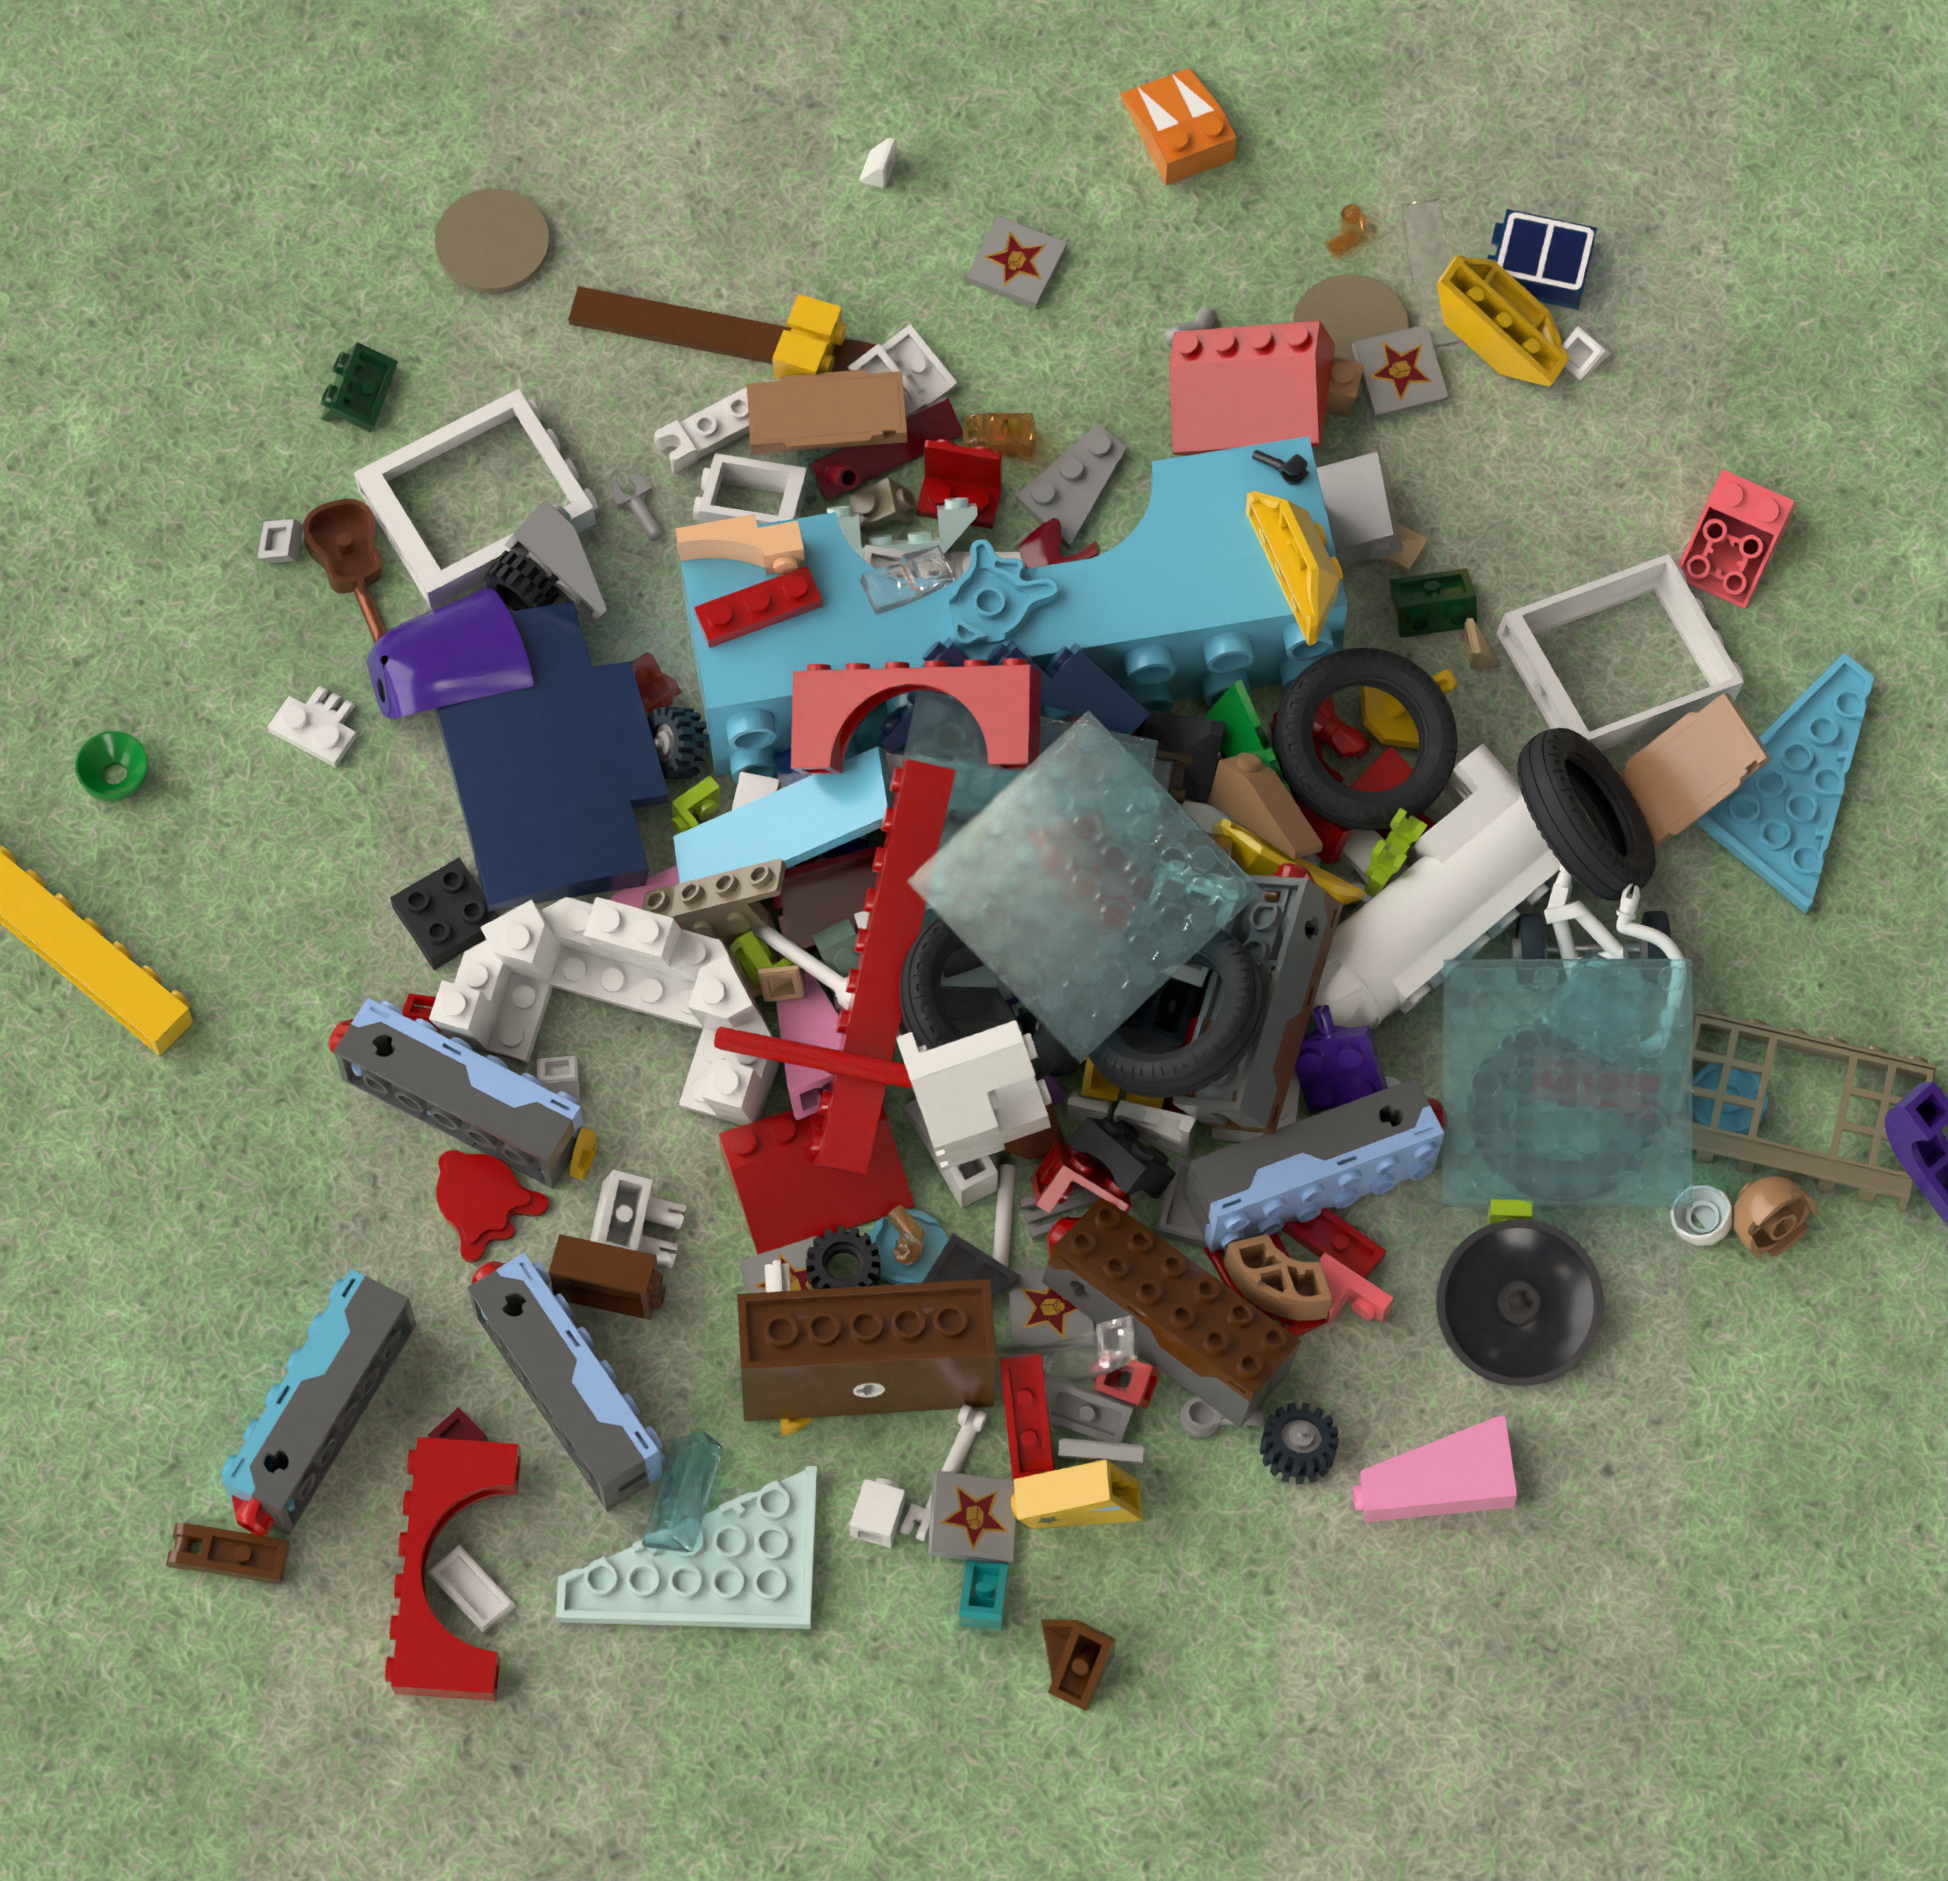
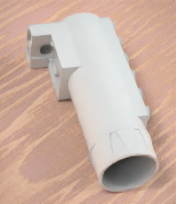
(1460, 886)

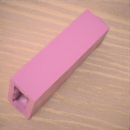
(810, 1022)
(1443, 1477)

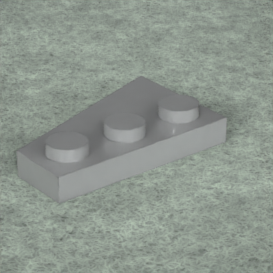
(1074, 483)

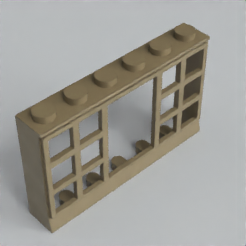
(1790, 1159)

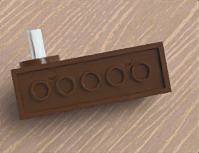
(865, 1348)

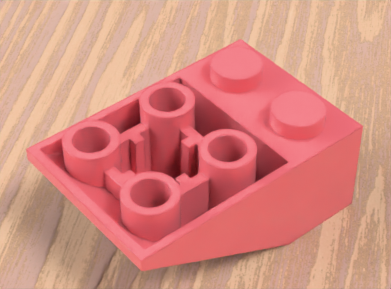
(1735, 538)

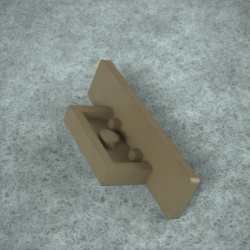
(721, 902)

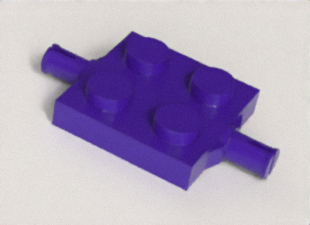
(1337, 1063)

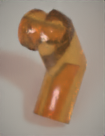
(911, 1236)

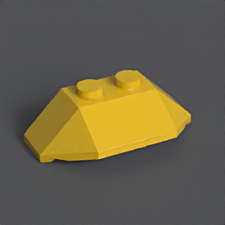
(1501, 320)
(1297, 559)
(1260, 857)

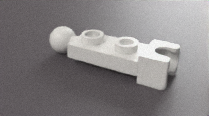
(705, 430)

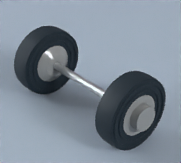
(1532, 943)

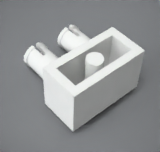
(621, 1213)

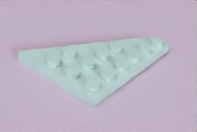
(744, 1571)

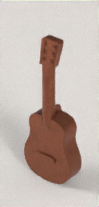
(343, 542)

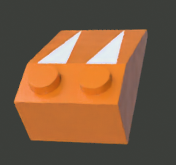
(1181, 125)

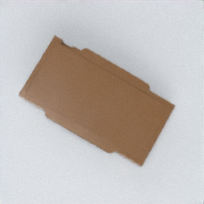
(826, 411)
(1693, 767)

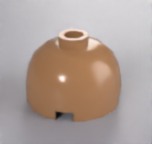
(1771, 1215)

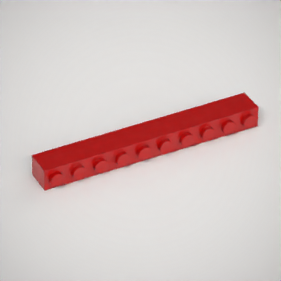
(893, 924)

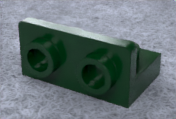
(359, 386)
(1433, 602)

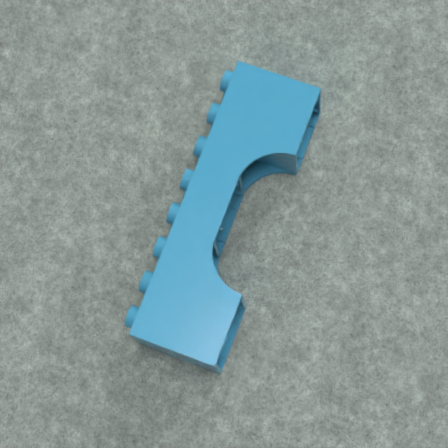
(1163, 612)

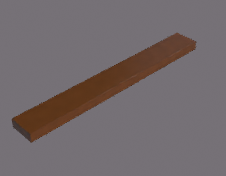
(691, 327)

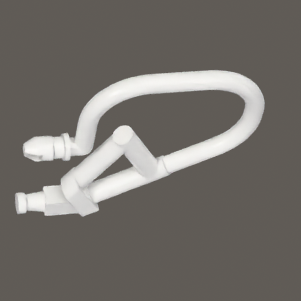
(1561, 910)

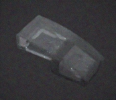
(908, 581)

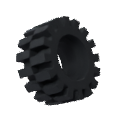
(520, 582)
(837, 1243)

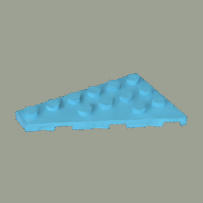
(1789, 806)

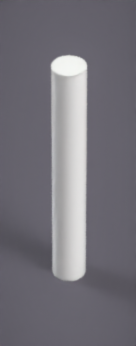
(1004, 1213)

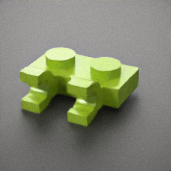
(1385, 862)

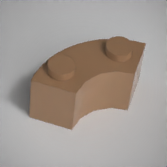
(1278, 1282)

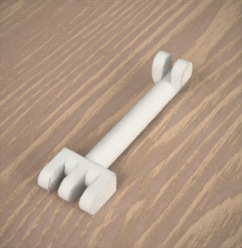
(971, 1423)

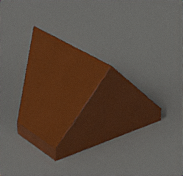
(1076, 1659)

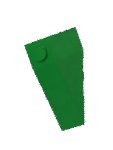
(1243, 728)

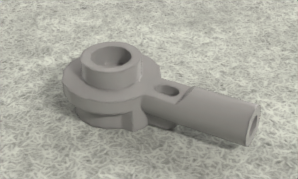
(1202, 1420)

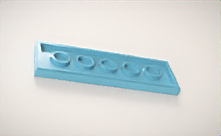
(791, 821)

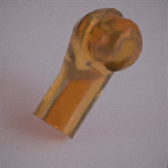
(1351, 233)

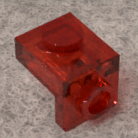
(654, 686)

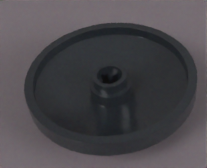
(1519, 1302)

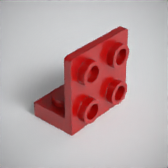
(961, 473)
(1063, 1164)

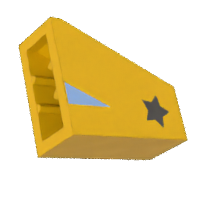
(1077, 1497)

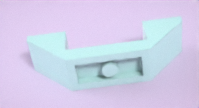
(952, 522)

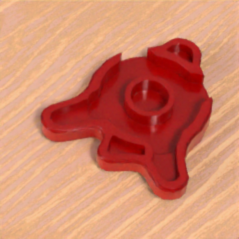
(480, 1198)

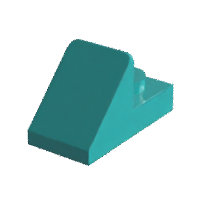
(983, 1594)

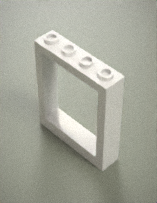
(438, 584)
(1686, 613)

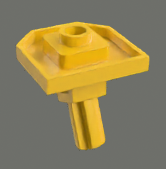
(1390, 719)

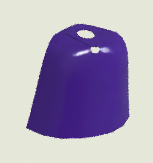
(450, 656)

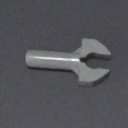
(637, 504)

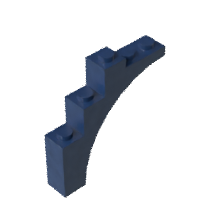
(1072, 684)

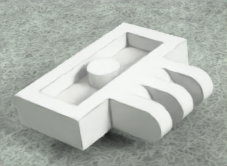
(316, 726)

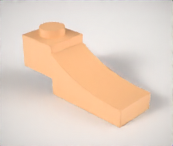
(739, 538)

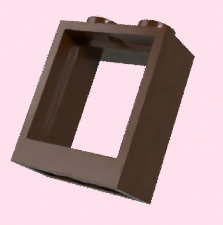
(607, 1277)

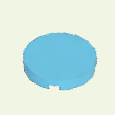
(1732, 1117)
(886, 1239)

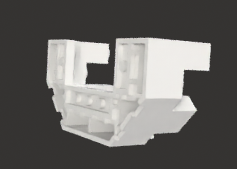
(619, 959)
(977, 1087)

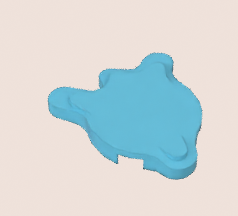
(992, 599)

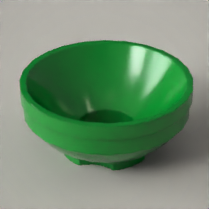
(108, 750)

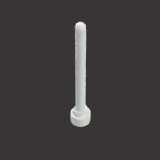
(806, 962)

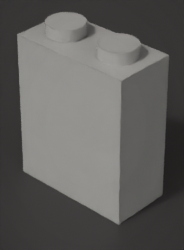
(1360, 509)

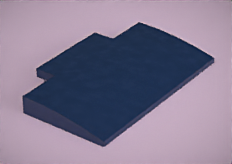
(555, 771)

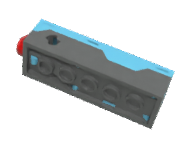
(316, 1403)

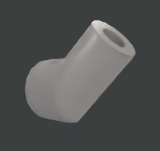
(1204, 320)

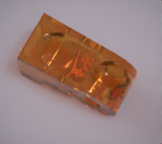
(1002, 432)

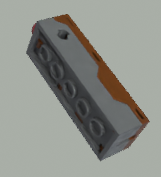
(1289, 937)
(1183, 1314)

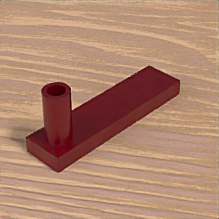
(857, 464)

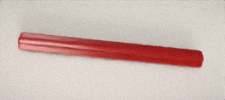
(812, 1056)

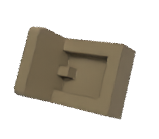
(882, 505)

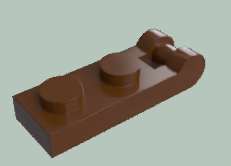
(229, 1553)

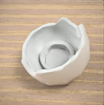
(1711, 1209)

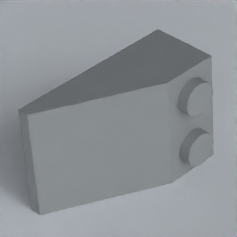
(555, 548)

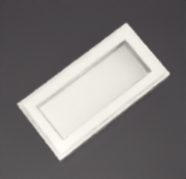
(471, 1589)

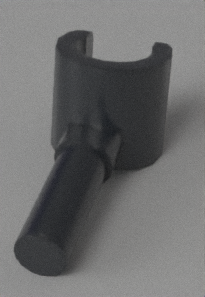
(1291, 471)

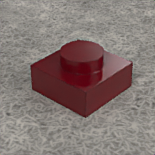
(458, 1427)

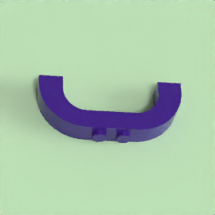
(1919, 1142)

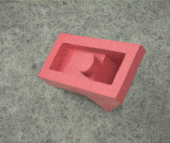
(1346, 1285)

